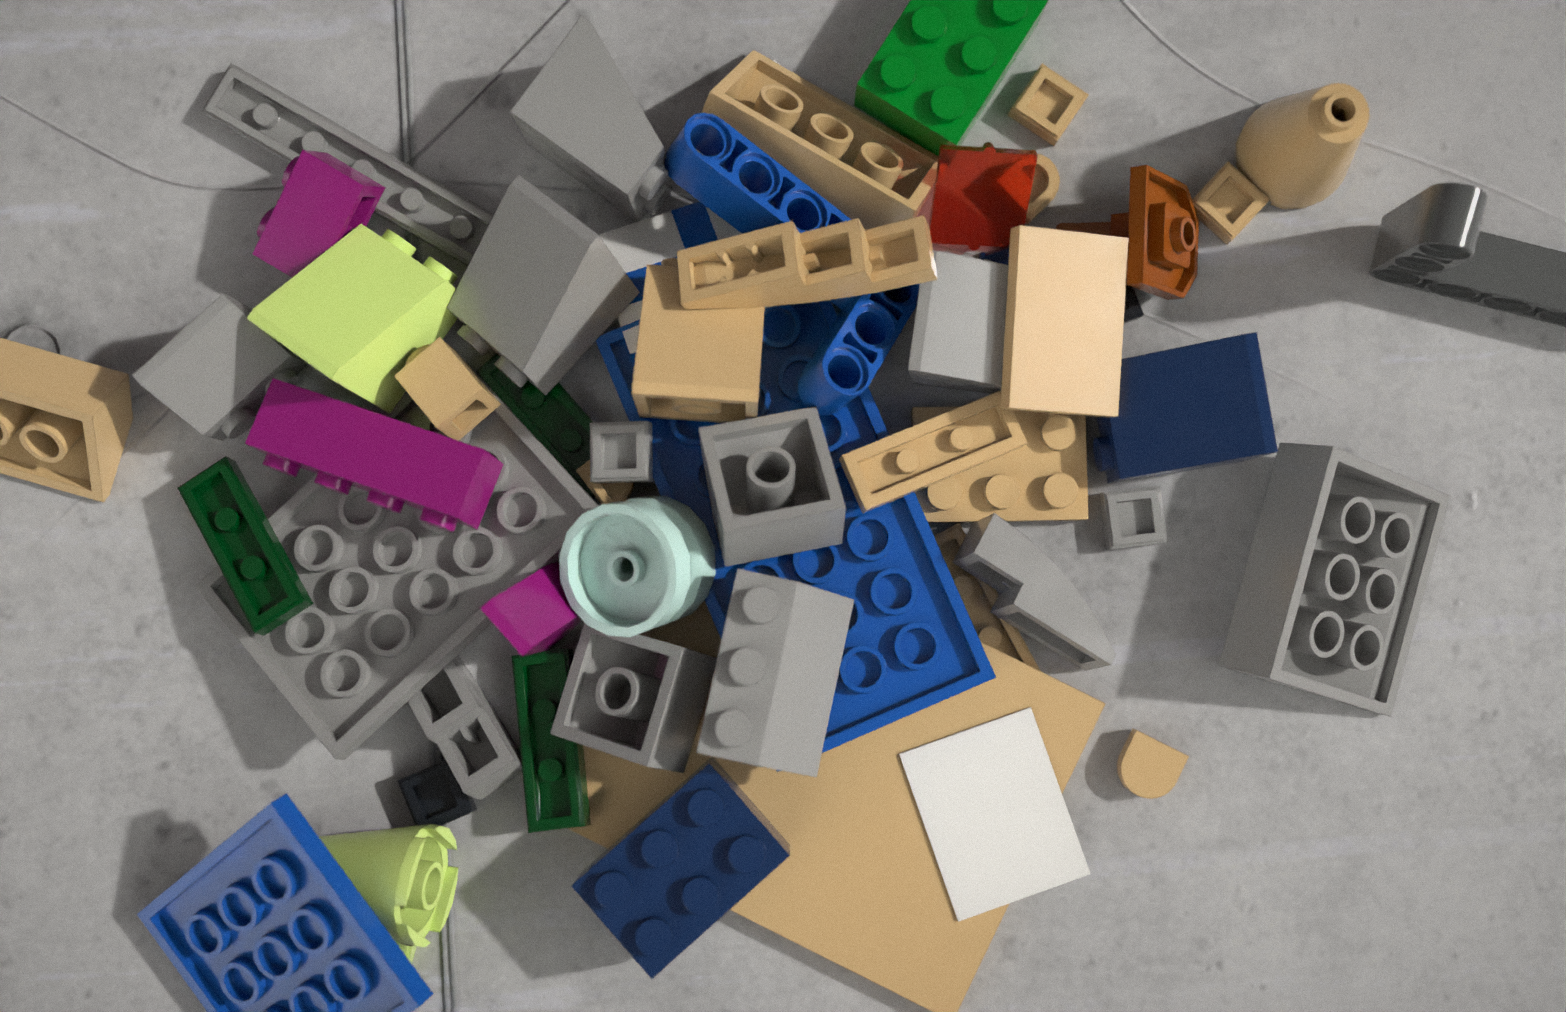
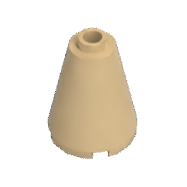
(1302, 144)

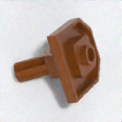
(1160, 233)

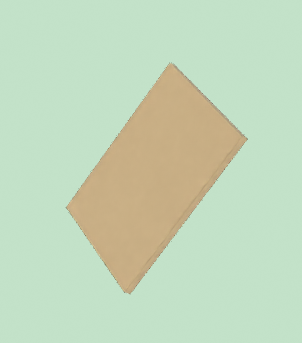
(859, 858)

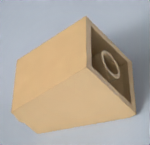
(695, 360)

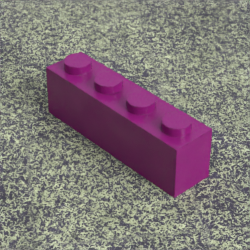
(374, 454)

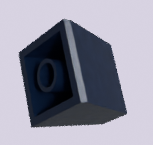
(1188, 411)

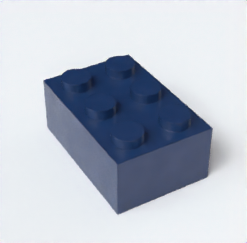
(681, 867)

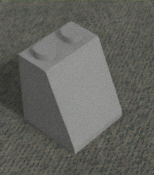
(593, 126)
(538, 289)
(960, 325)

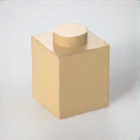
(446, 389)

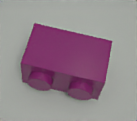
(315, 210)

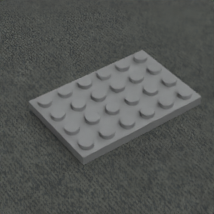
(396, 591)

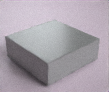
(621, 452)
(1133, 517)

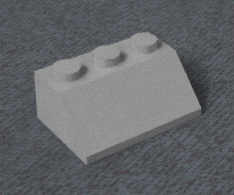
(775, 674)

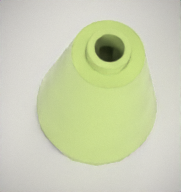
(401, 876)

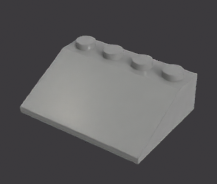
(1335, 577)

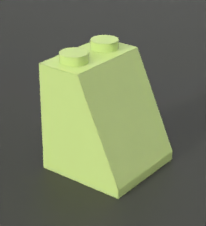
(361, 312)

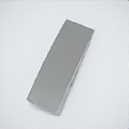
(1034, 592)
(467, 730)

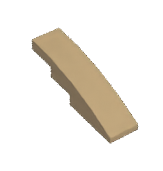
(806, 267)

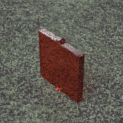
(980, 194)

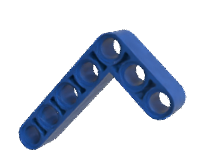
(775, 198)

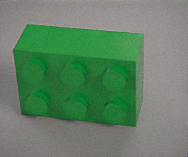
(944, 66)

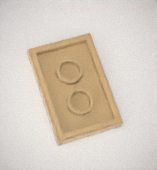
(1064, 322)

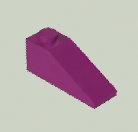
(533, 611)

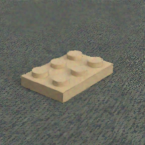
(1029, 484)

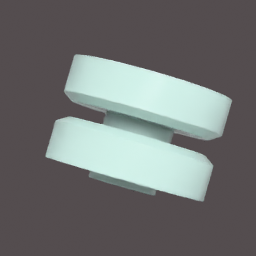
(636, 565)

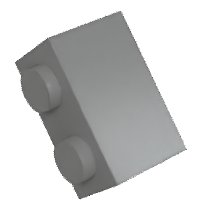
(219, 370)
(772, 486)
(634, 698)

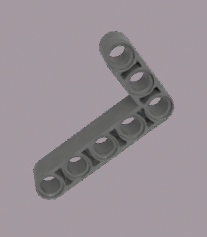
(1439, 249)

